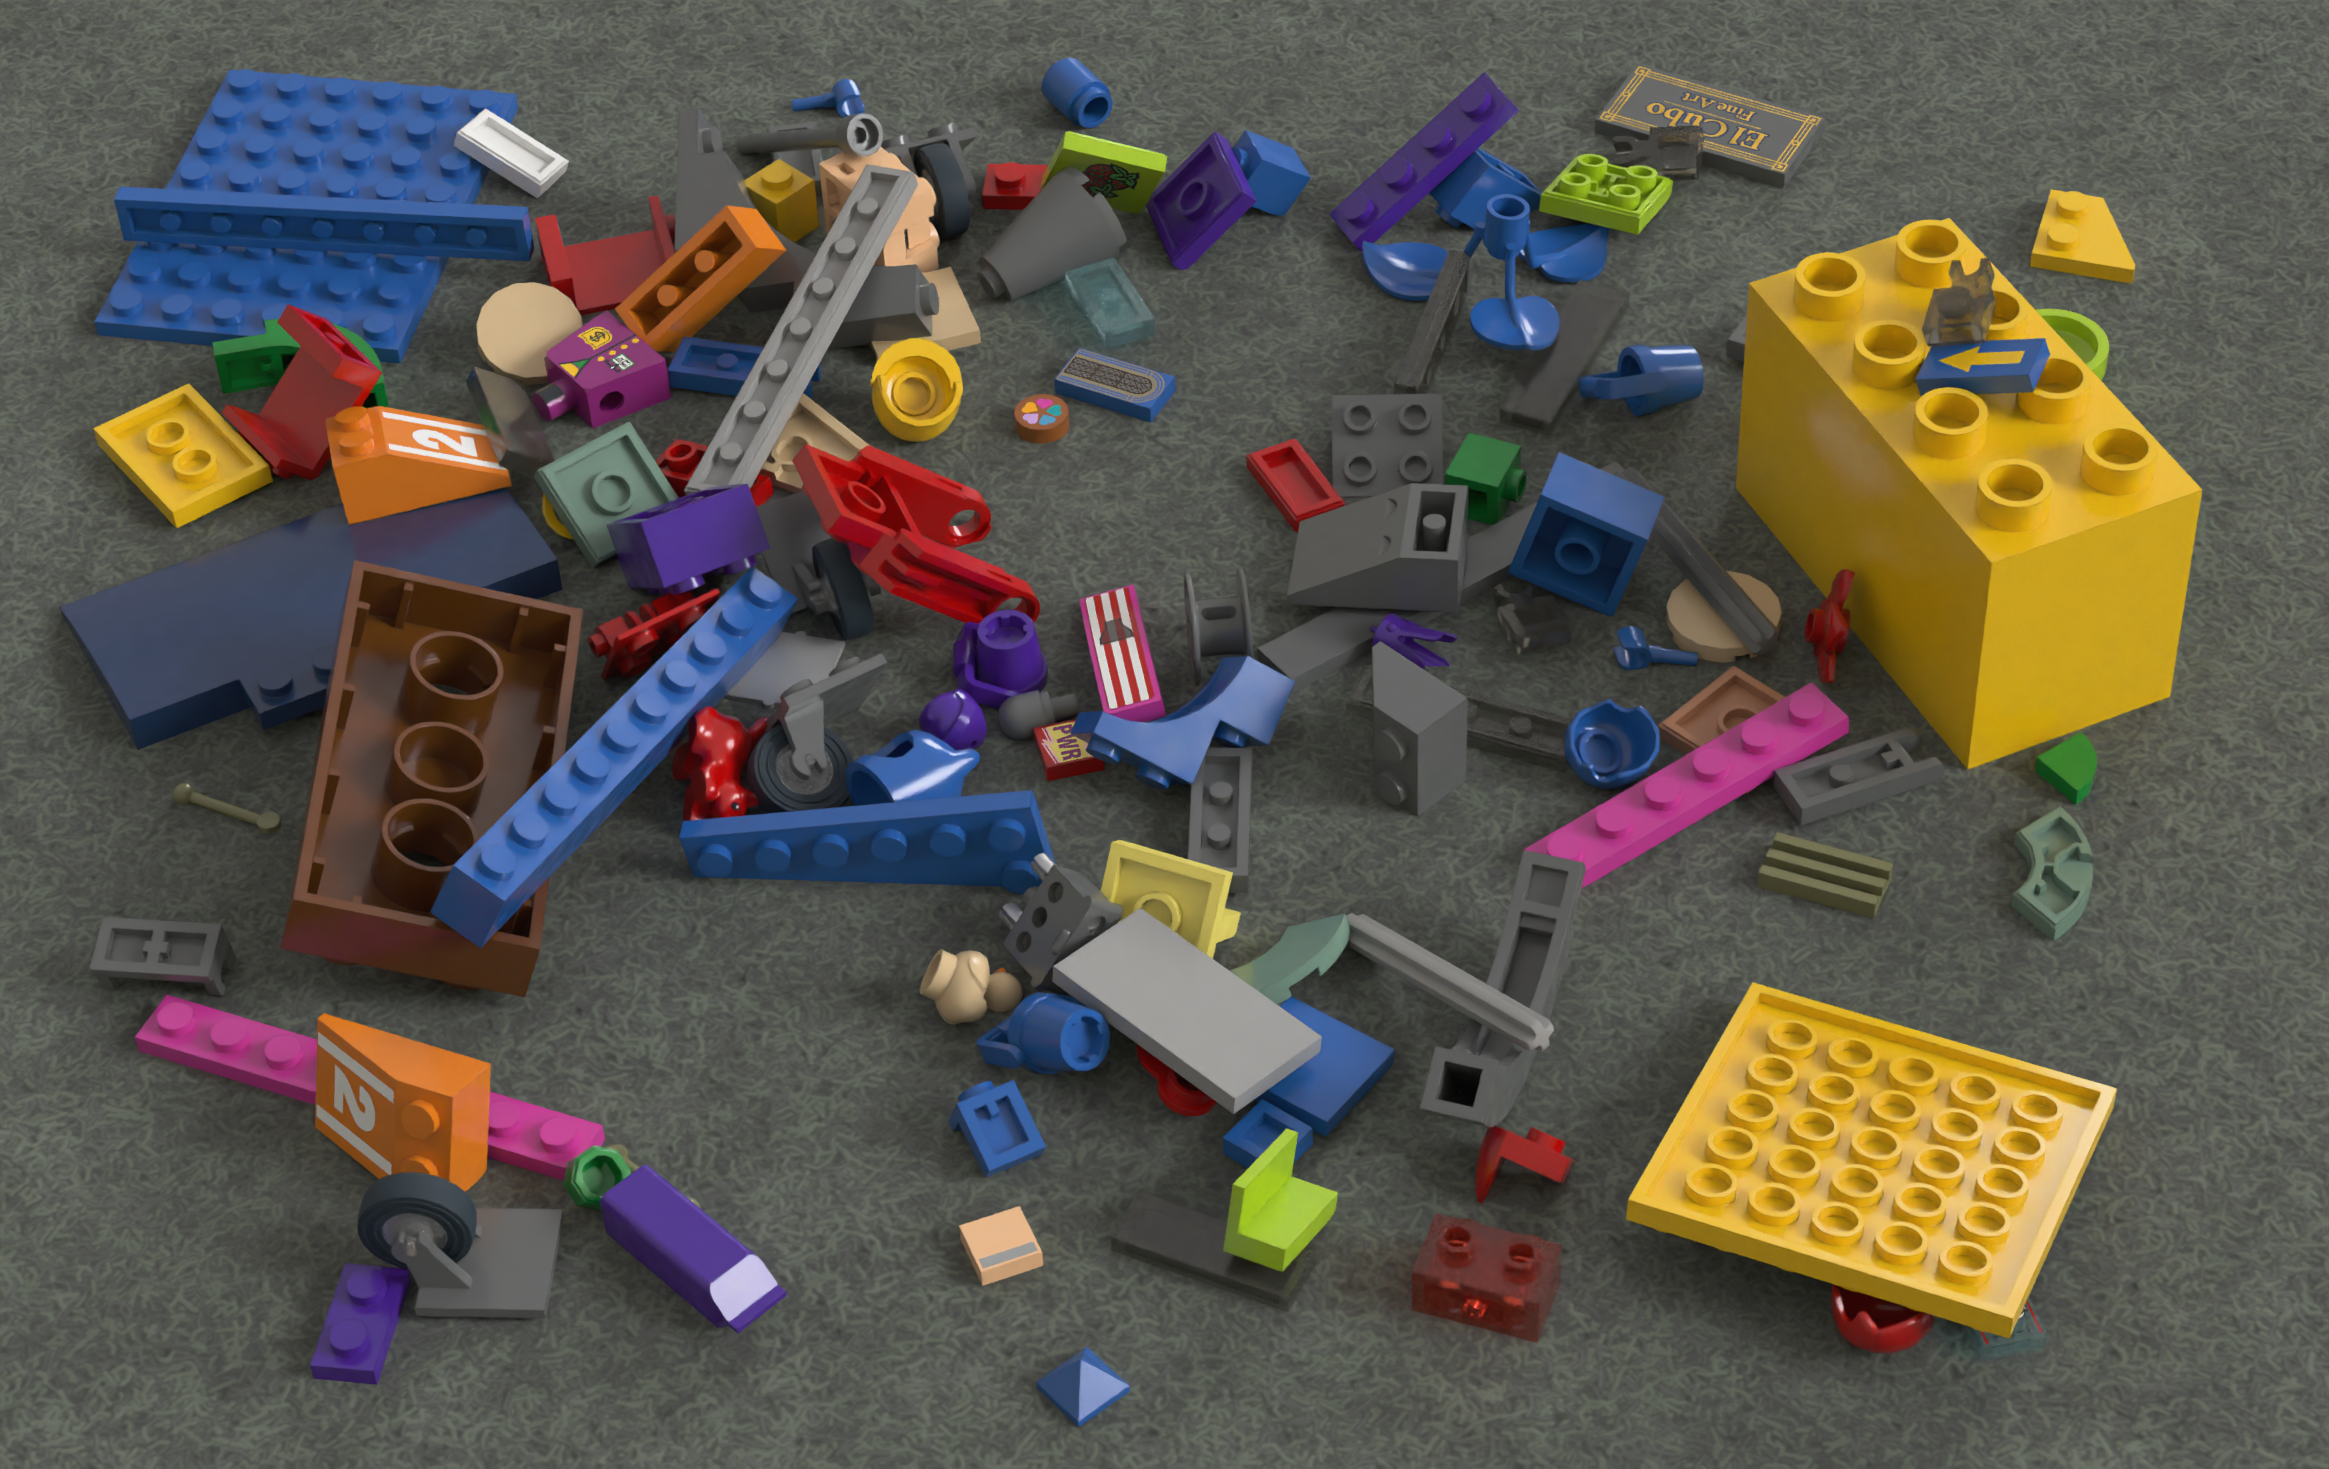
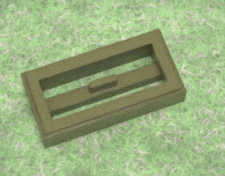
(1828, 868)

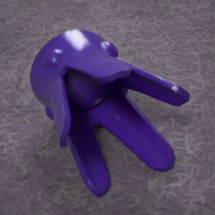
(1400, 637)

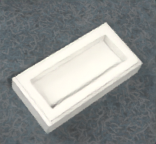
(511, 153)

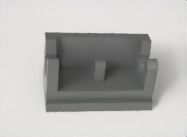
(161, 952)

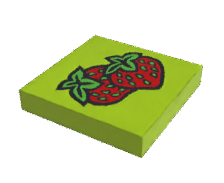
(1117, 170)

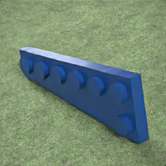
(906, 842)

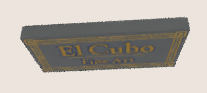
(1739, 130)

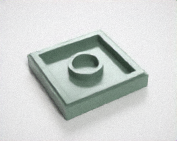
(602, 485)

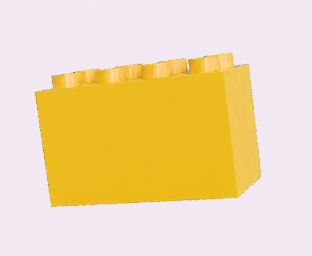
(2001, 545)

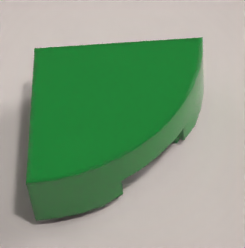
(2069, 767)

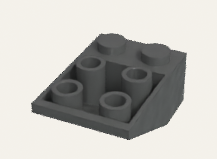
(1385, 552)

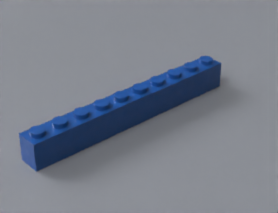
(611, 759)

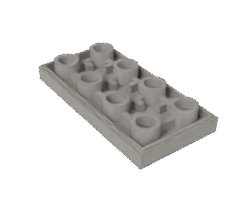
(1187, 1010)

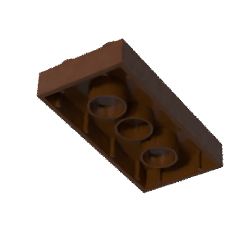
(427, 770)

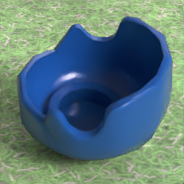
(1611, 744)

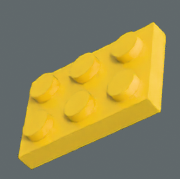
(183, 455)

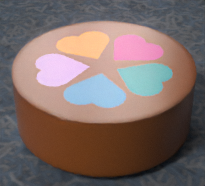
(1041, 418)

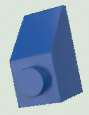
(1467, 189)

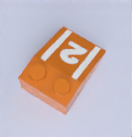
(407, 461)
(401, 1103)

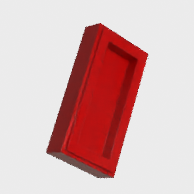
(1293, 482)

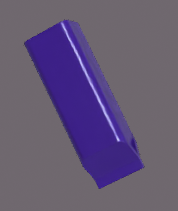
(689, 1250)

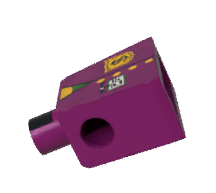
(602, 374)

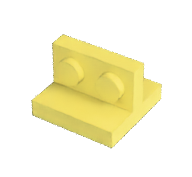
(1173, 890)

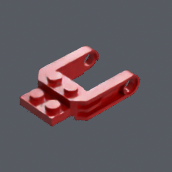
(882, 511)

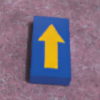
(1985, 367)

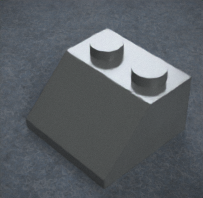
(1415, 733)

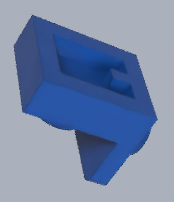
(997, 1126)

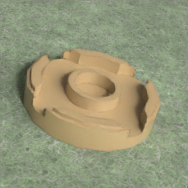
(520, 328)
(1702, 630)

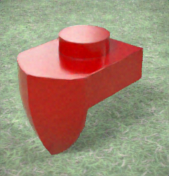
(1536, 1152)

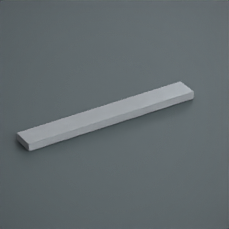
(805, 329)

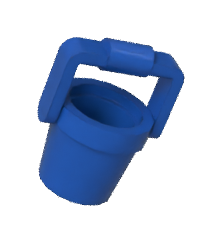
(1649, 378)
(1048, 1036)

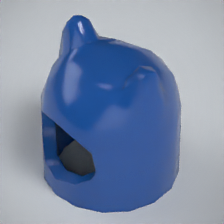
(909, 769)

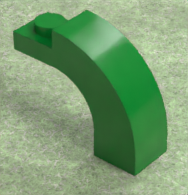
(264, 358)

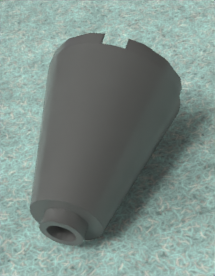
(1052, 236)

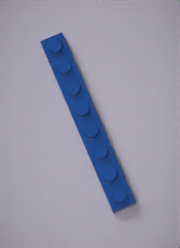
(325, 223)

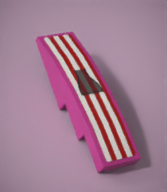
(1122, 655)

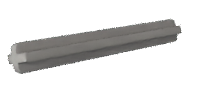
(1449, 983)

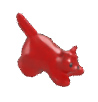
(714, 763)

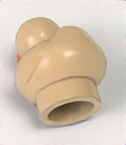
(966, 988)

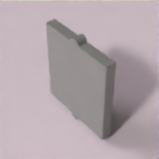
(785, 664)

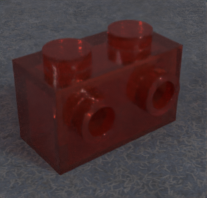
(1486, 1277)

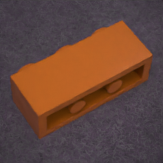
(701, 278)

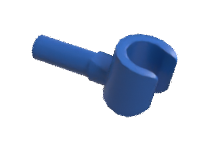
(843, 97)
(1637, 654)

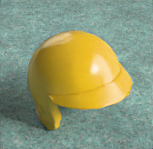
(916, 389)

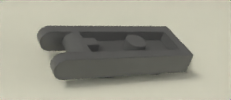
(1855, 776)

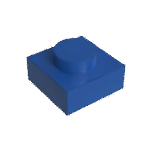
(1259, 1130)

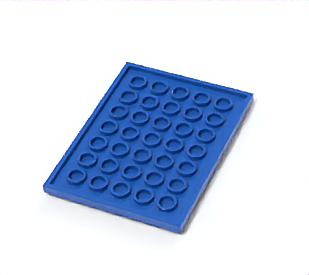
(305, 141)

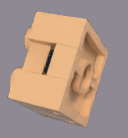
(914, 236)

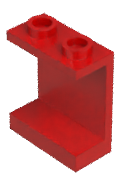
(606, 270)
(317, 385)

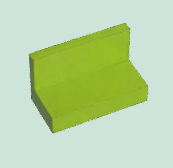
(1274, 1212)

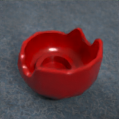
(1877, 1323)

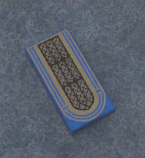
(1115, 384)

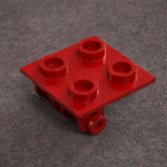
(631, 643)

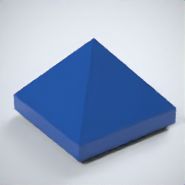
(1082, 1386)

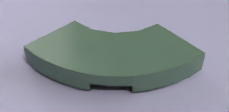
(2058, 874)
(1298, 953)

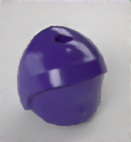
(955, 720)

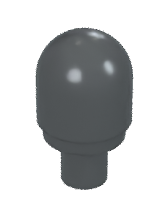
(1034, 709)

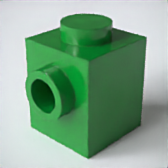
(1492, 476)

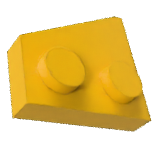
(2081, 239)

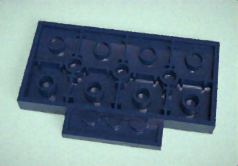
(264, 613)

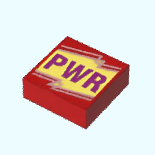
(1063, 753)

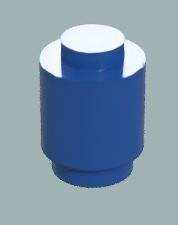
(1077, 93)

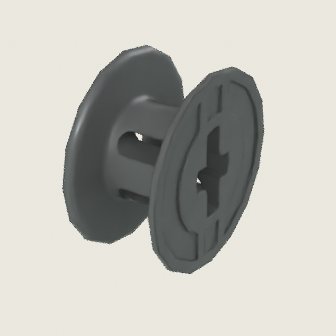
(1217, 624)

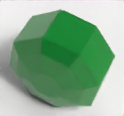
(594, 1174)

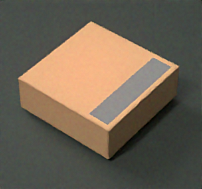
(1001, 1245)

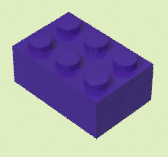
(688, 538)

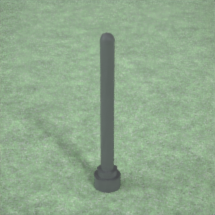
(855, 135)

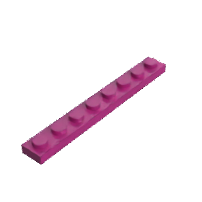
(287, 1065)

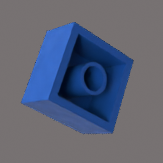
(1586, 534)

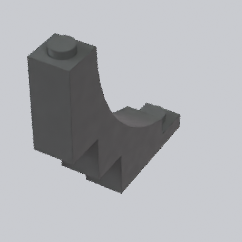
(892, 301)

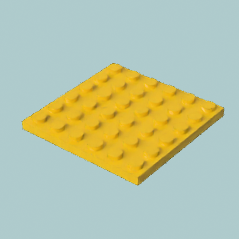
(1875, 1158)

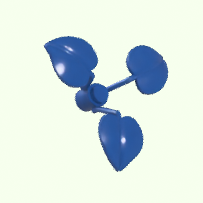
(1527, 322)

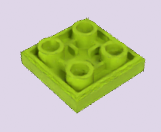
(1606, 194)

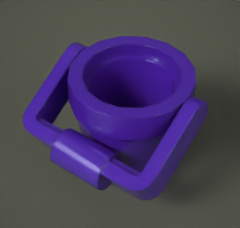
(1005, 658)

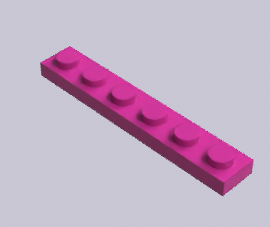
(1697, 783)

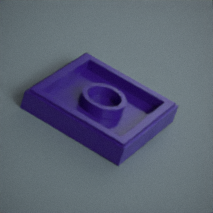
(1200, 201)

